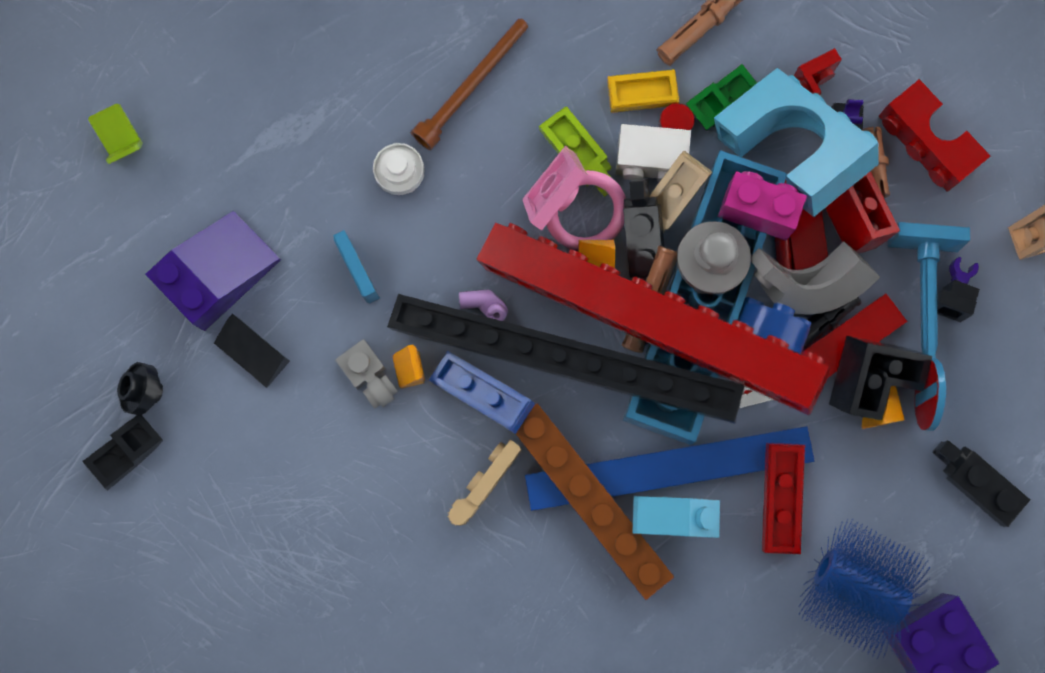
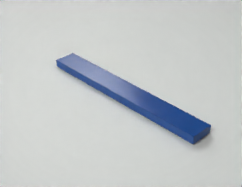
(673, 466)

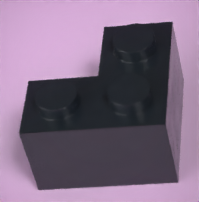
(868, 372)

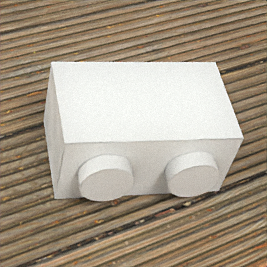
(649, 150)

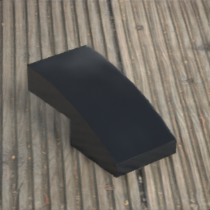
(123, 452)

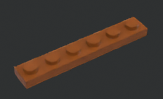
(593, 503)

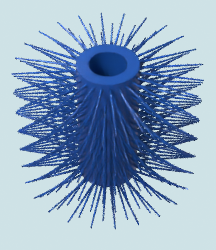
(863, 588)

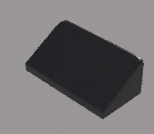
(250, 350)

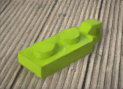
(565, 130)

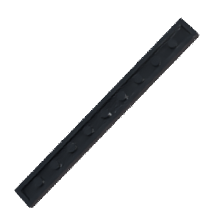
(568, 358)

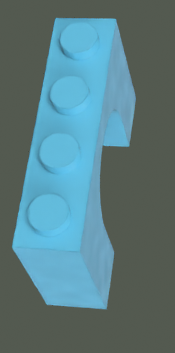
(784, 103)

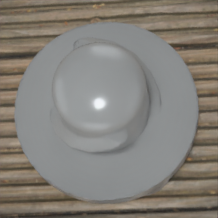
(713, 257)

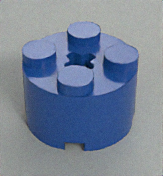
(775, 322)

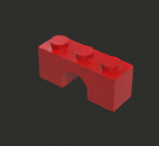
(945, 160)

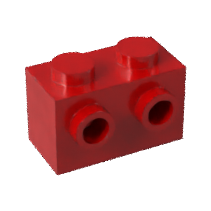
(863, 216)

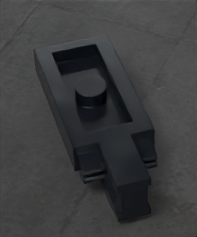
(642, 228)
(981, 483)

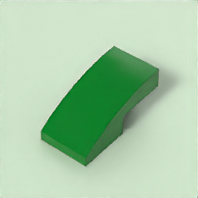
(720, 95)

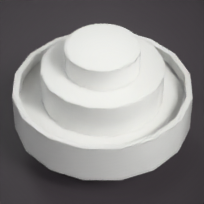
(398, 169)

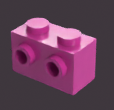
(762, 205)

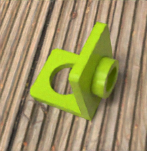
(115, 132)

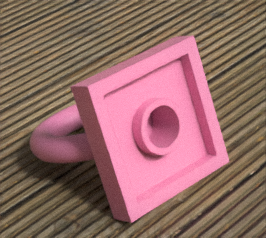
(558, 189)

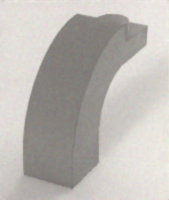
(818, 288)

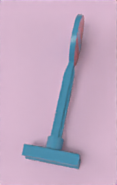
(929, 242)

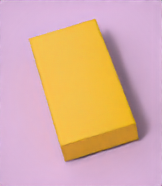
(642, 90)

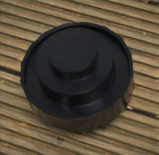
(139, 388)

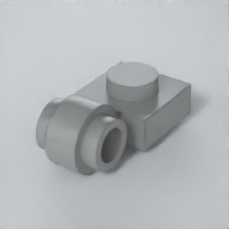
(362, 367)

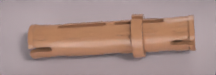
(710, 15)
(659, 278)

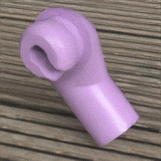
(486, 301)

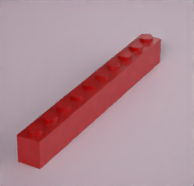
(656, 318)

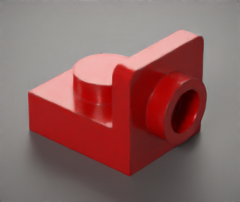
(818, 71)

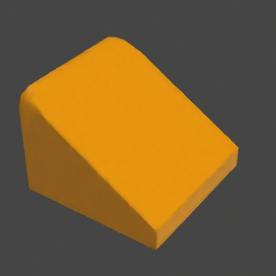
(598, 251)
(408, 367)
(892, 413)

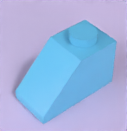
(676, 516)

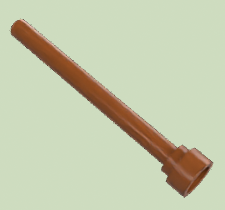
(428, 132)

